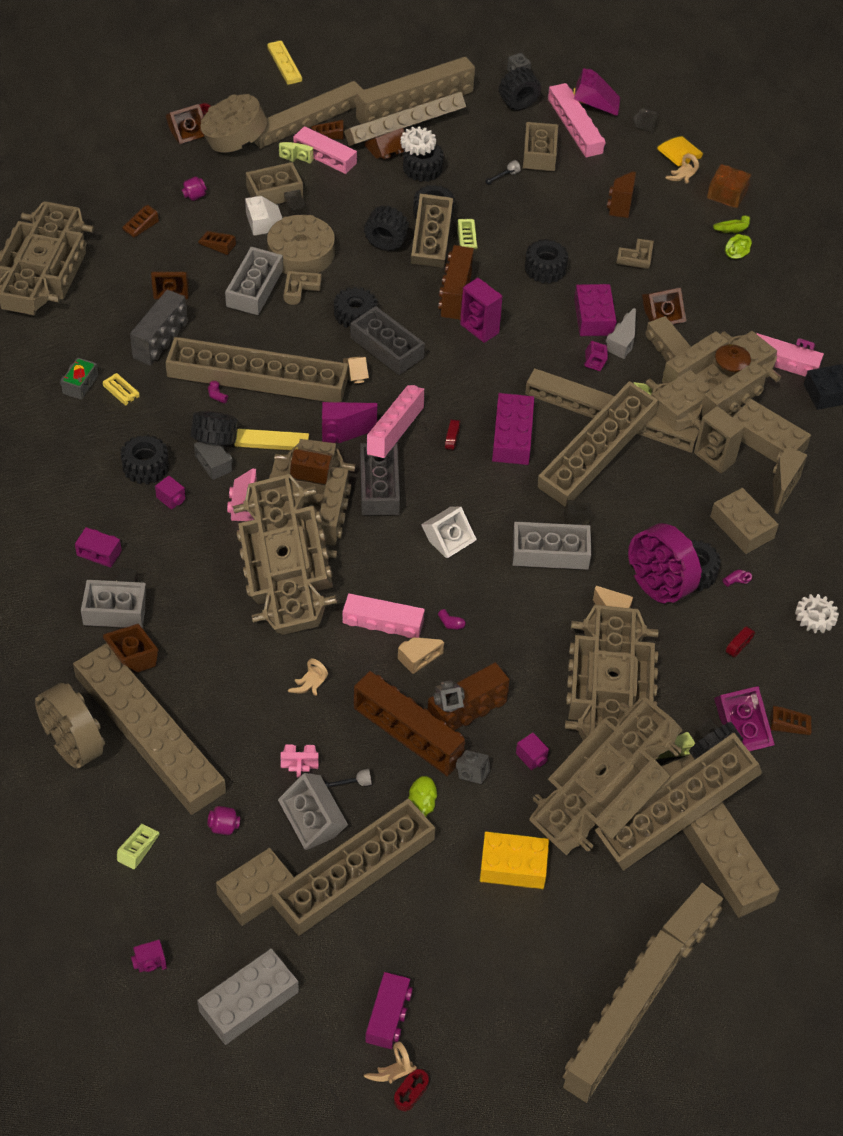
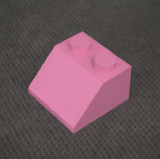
(238, 495)

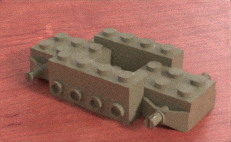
(33, 277)
(686, 377)
(330, 497)
(289, 581)
(609, 646)
(607, 776)

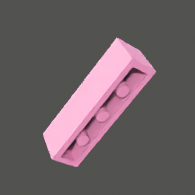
(327, 150)
(793, 357)
(383, 616)

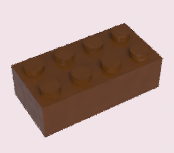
(458, 276)
(482, 693)

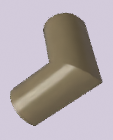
(636, 258)
(300, 281)

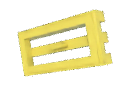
(118, 391)

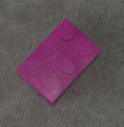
(481, 310)
(595, 310)

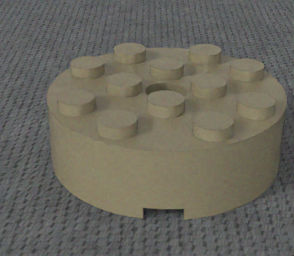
(233, 123)
(304, 243)
(70, 724)

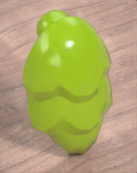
(733, 226)
(738, 246)
(423, 794)

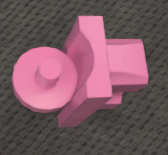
(299, 761)

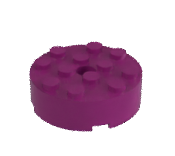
(664, 563)

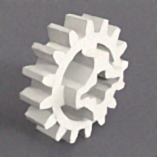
(418, 141)
(816, 613)

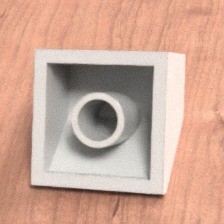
(261, 214)
(449, 531)

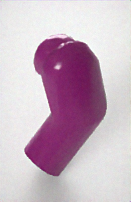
(215, 393)
(737, 576)
(451, 622)

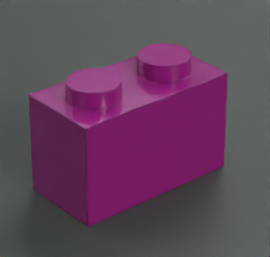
(98, 547)

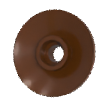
(732, 357)

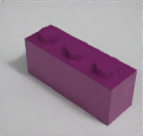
(389, 1011)

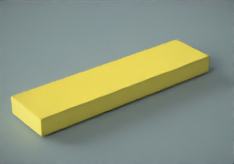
(284, 62)
(268, 439)

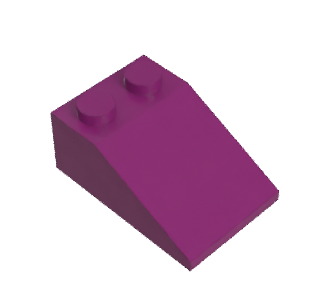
(596, 92)
(347, 420)
(748, 715)

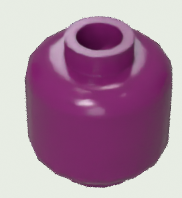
(194, 188)
(223, 820)

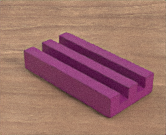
(805, 344)

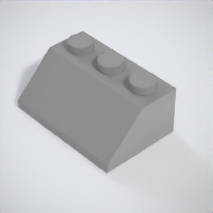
(113, 603)
(312, 811)

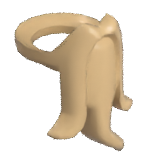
(686, 170)
(312, 679)
(399, 1069)

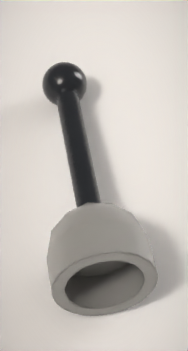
(512, 168)
(363, 778)

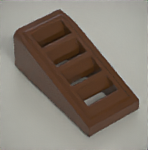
(332, 130)
(147, 213)
(225, 244)
(782, 725)

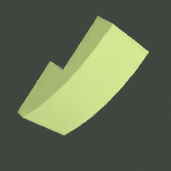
(295, 150)

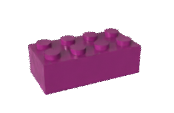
(513, 429)

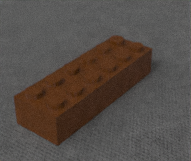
(408, 723)

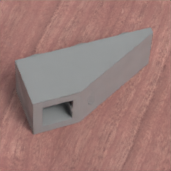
(622, 339)

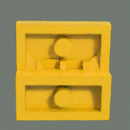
(677, 148)

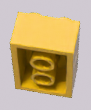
(514, 860)

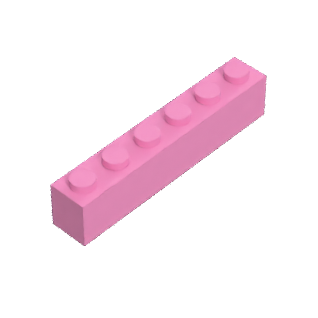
(576, 120)
(395, 421)

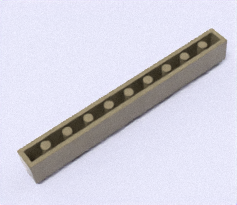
(591, 401)

